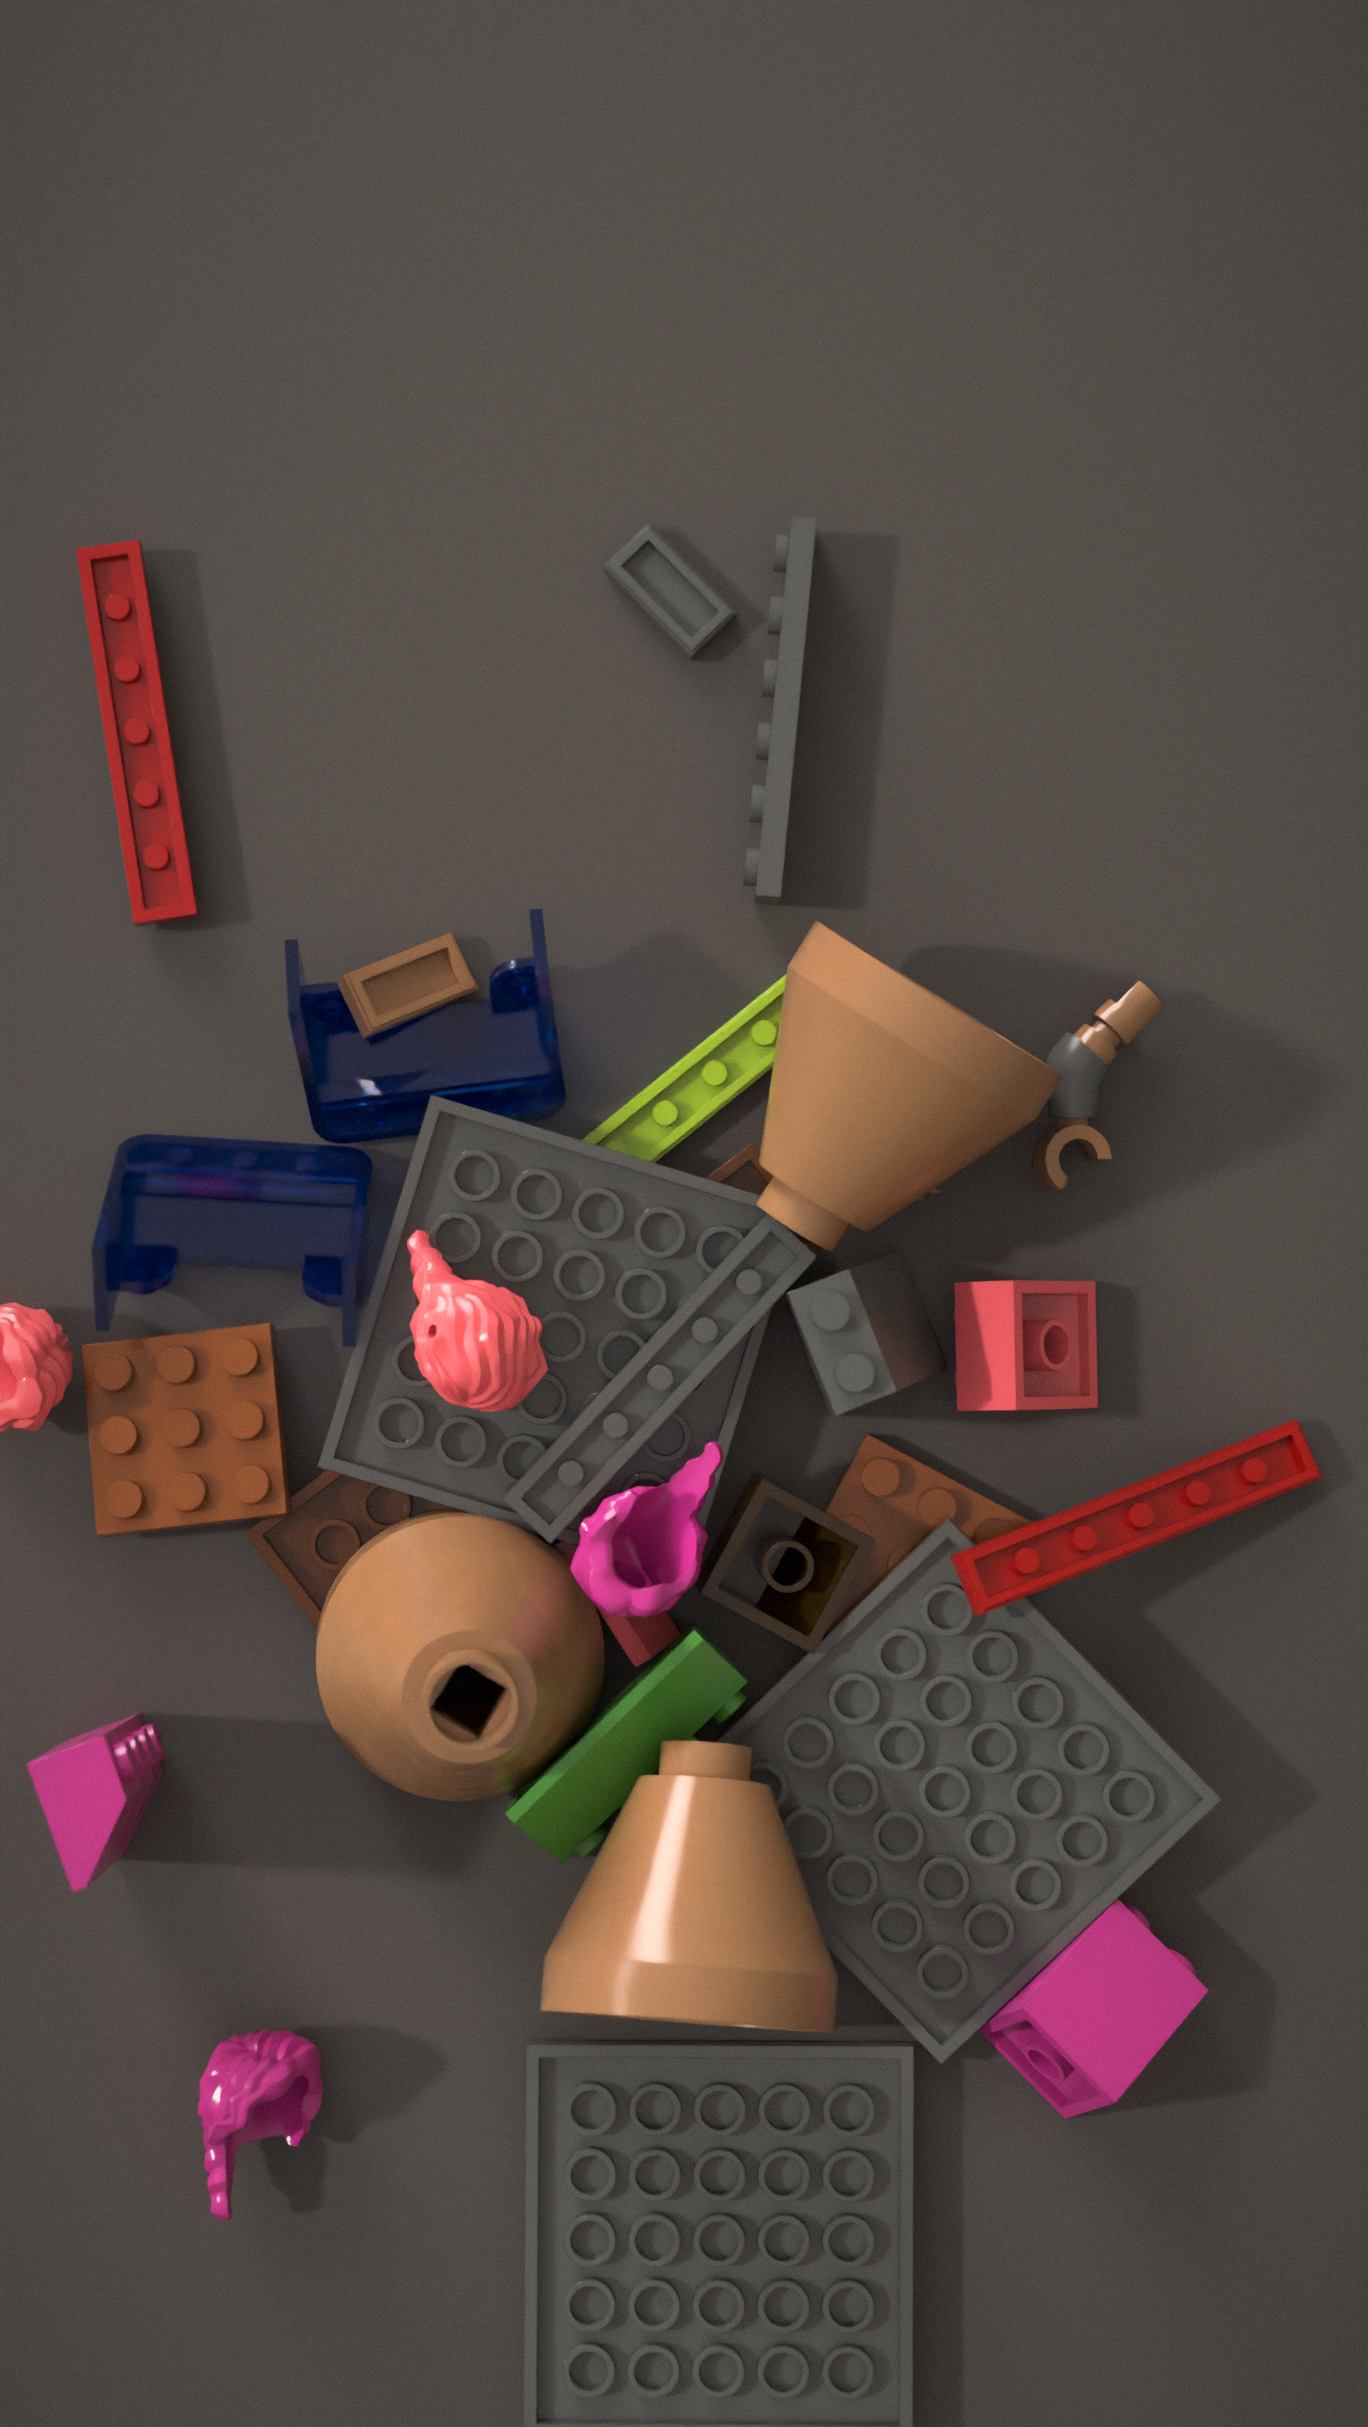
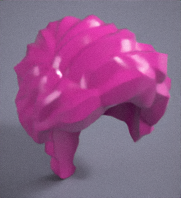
(647, 1542)
(253, 2091)

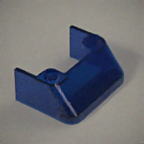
(477, 1053)
(235, 1208)

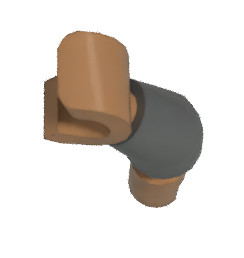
(1084, 1065)

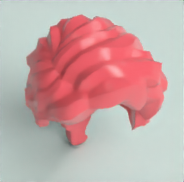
(470, 1336)
(32, 1366)

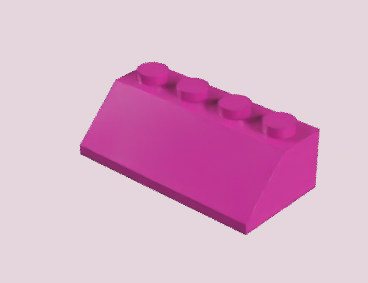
(97, 1793)

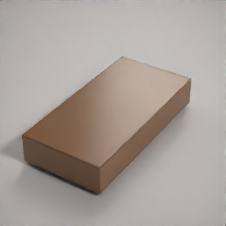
(407, 985)

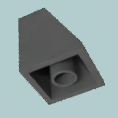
(865, 1332)

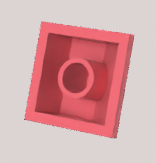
(1025, 1345)

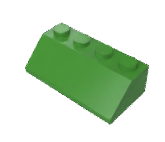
(624, 1742)

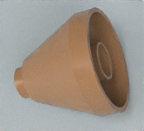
(880, 1092)
(447, 1596)
(695, 1908)

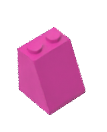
(1096, 2012)

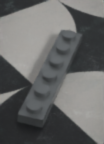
(783, 683)
(659, 1377)

